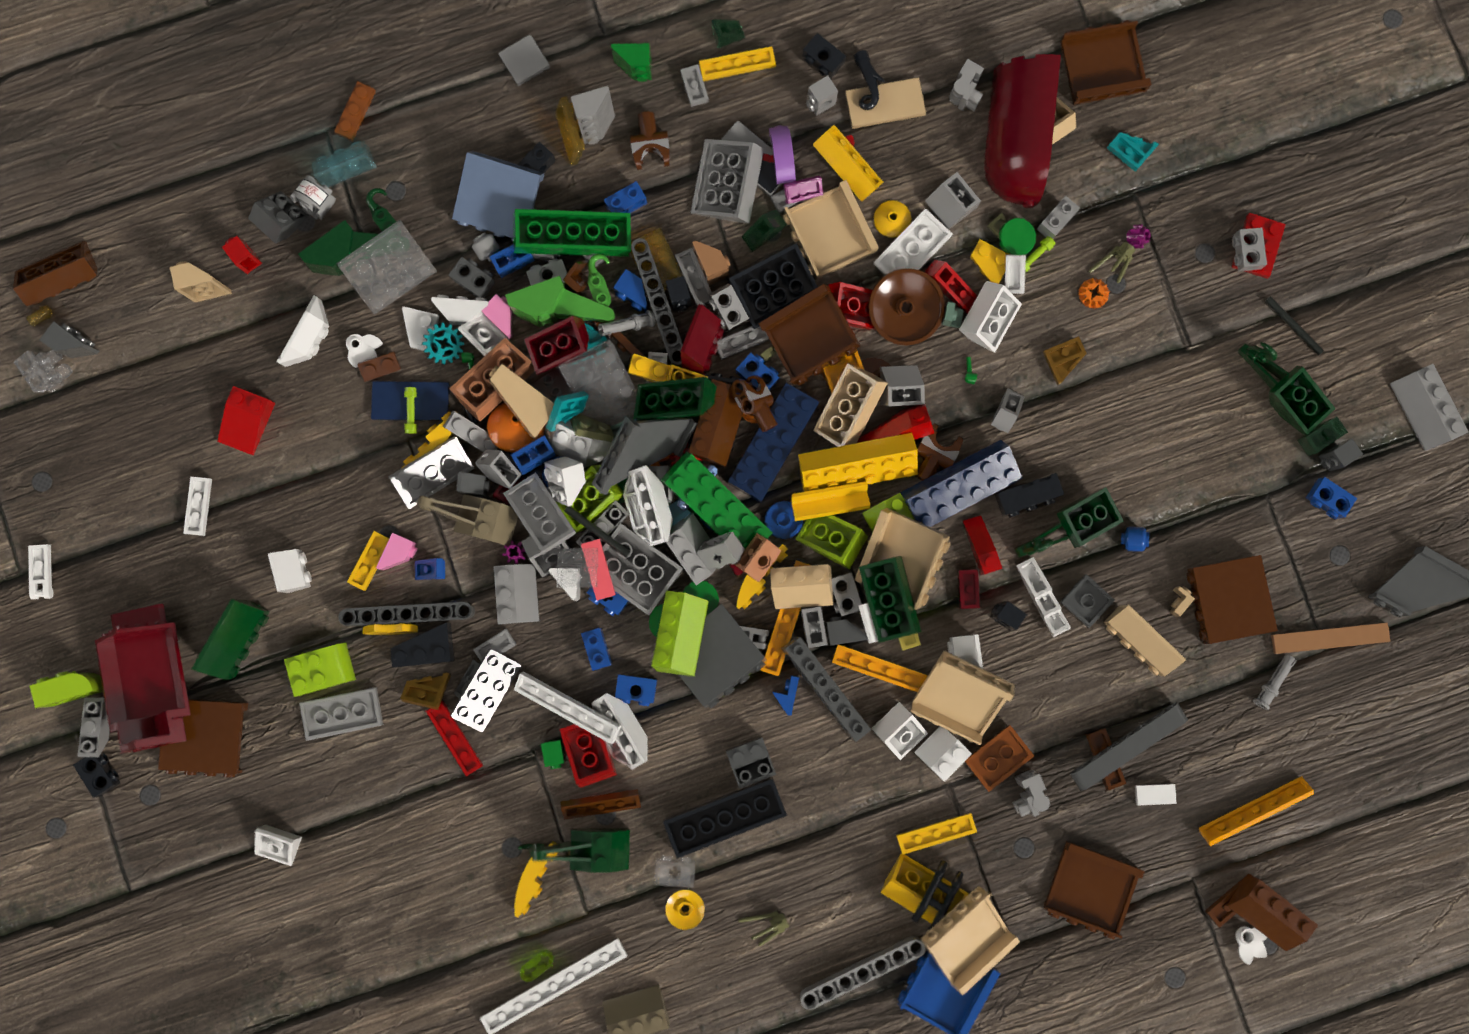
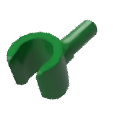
(468, 357)
(970, 377)

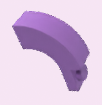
(782, 154)

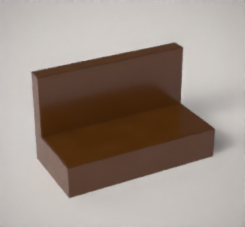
(576, 278)

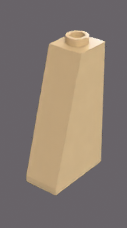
(522, 399)

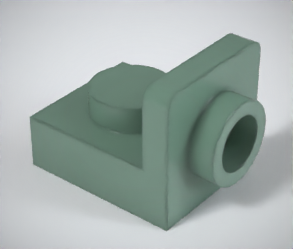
(952, 316)

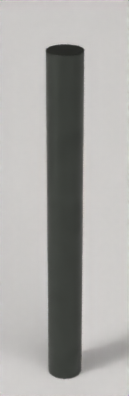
(1294, 325)
(597, 531)

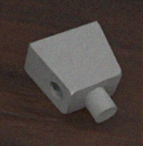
(493, 463)

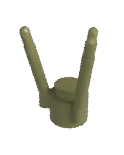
(1123, 254)
(778, 925)

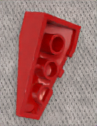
(909, 420)

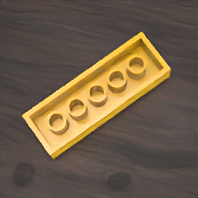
(859, 462)

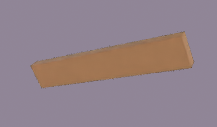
(1330, 638)

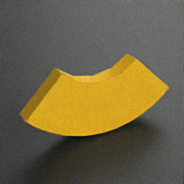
(390, 629)

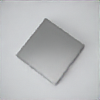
(524, 60)

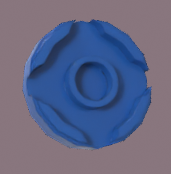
(781, 522)

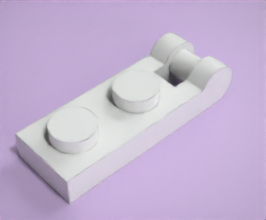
(40, 571)

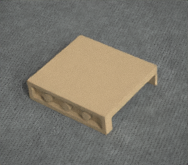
(830, 231)
(916, 543)
(961, 697)
(969, 940)

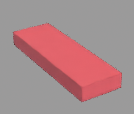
(604, 582)

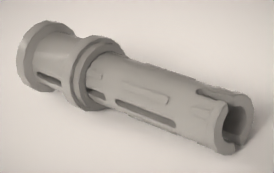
(634, 322)
(1270, 689)

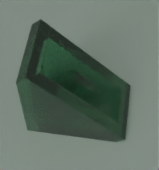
(726, 31)

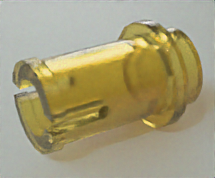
(39, 315)

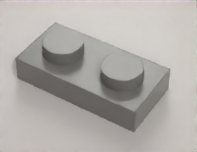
(694, 85)

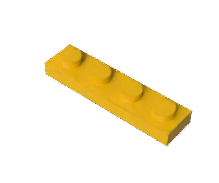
(737, 63)
(936, 833)

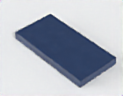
(390, 403)

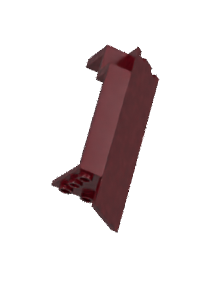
(143, 679)

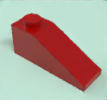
(952, 284)
(982, 545)

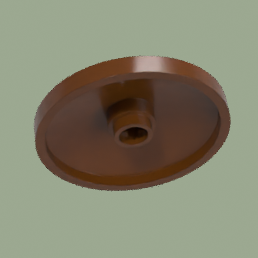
(906, 306)

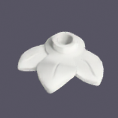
(364, 350)
(1252, 945)

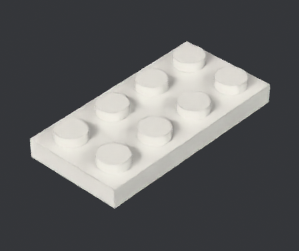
(914, 245)

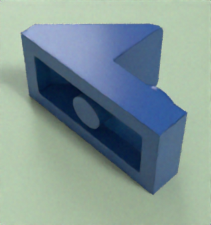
(430, 569)
(787, 700)

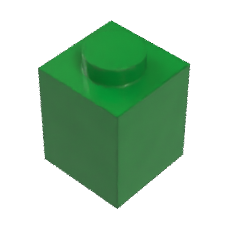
(553, 754)

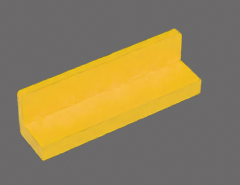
(847, 163)
(830, 501)

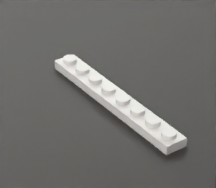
(553, 986)

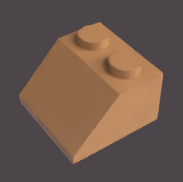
(712, 262)

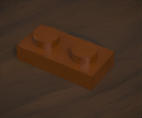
(379, 366)

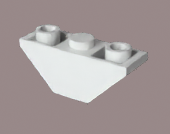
(459, 310)

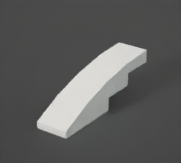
(1043, 597)

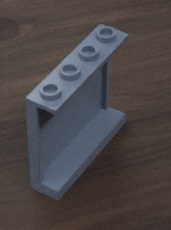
(492, 192)

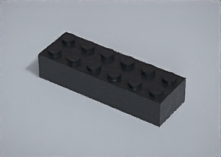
(724, 817)

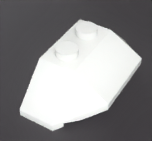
(307, 335)
(578, 448)
(647, 506)
(631, 741)

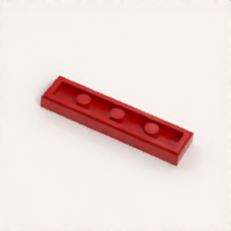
(455, 739)

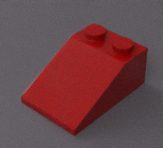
(853, 303)
(244, 420)
(587, 755)

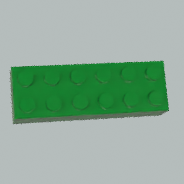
(571, 232)
(712, 500)

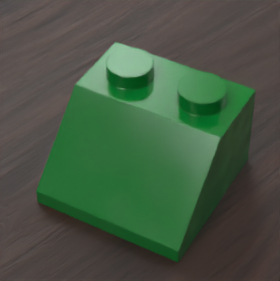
(633, 60)

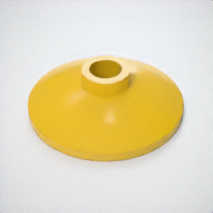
(887, 226)
(682, 919)

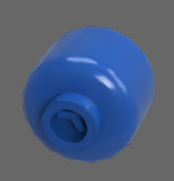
(1135, 539)

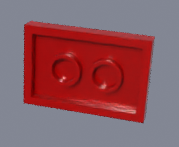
(1272, 237)

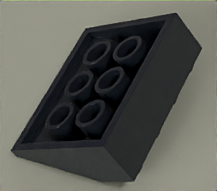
(772, 283)

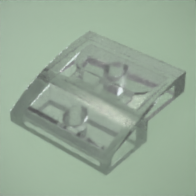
(577, 567)

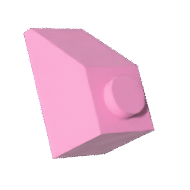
(500, 315)
(396, 552)

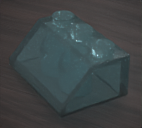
(343, 164)

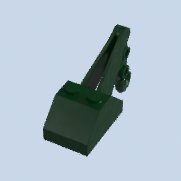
(342, 240)
(1295, 396)
(1081, 520)
(590, 850)

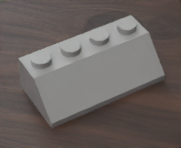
(593, 113)
(1429, 407)

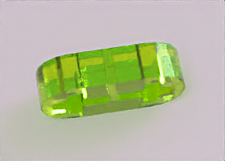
(534, 962)

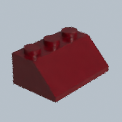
(701, 341)
(557, 344)

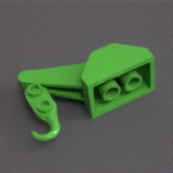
(550, 300)

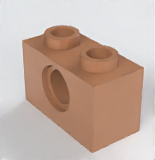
(758, 557)

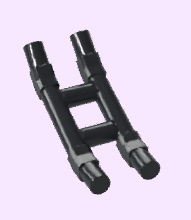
(928, 900)

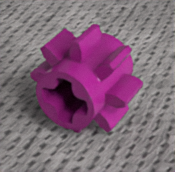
(1138, 236)
(516, 558)

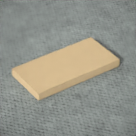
(896, 102)

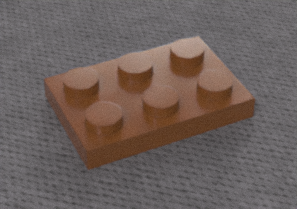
(999, 758)

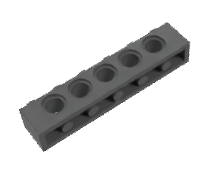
(826, 689)

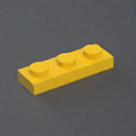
(367, 563)

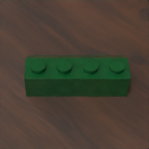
(674, 398)
(890, 599)

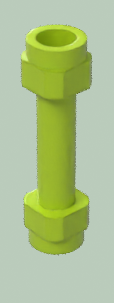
(1046, 245)
(410, 393)

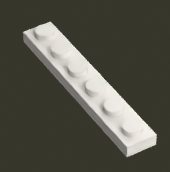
(567, 707)

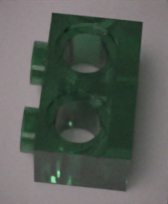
(1322, 436)

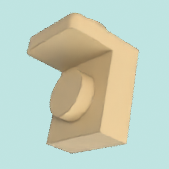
(1182, 604)

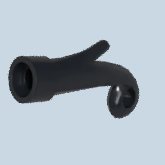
(870, 75)

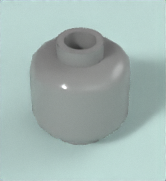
(485, 246)

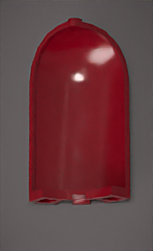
(1021, 128)

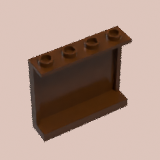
(1104, 62)
(810, 334)
(1232, 600)
(212, 740)
(1092, 890)

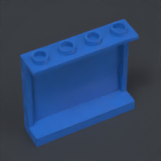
(937, 1002)

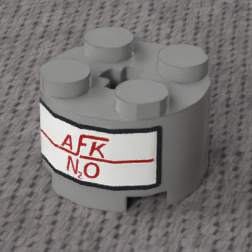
(313, 198)

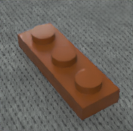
(355, 111)

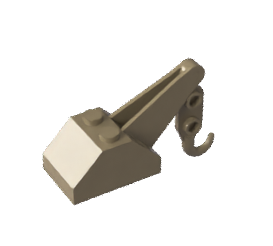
(478, 518)

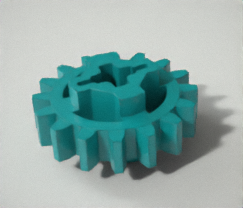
(440, 351)

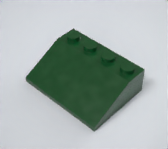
(231, 639)

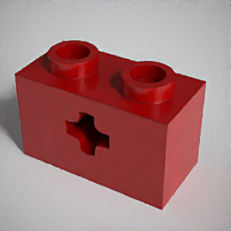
(241, 254)

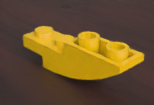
(657, 371)
(436, 436)
(751, 586)
(529, 884)

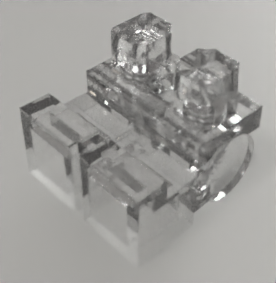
(43, 371)

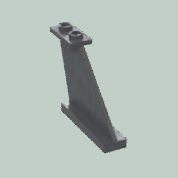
(642, 445)
(1422, 583)

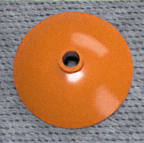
(506, 433)

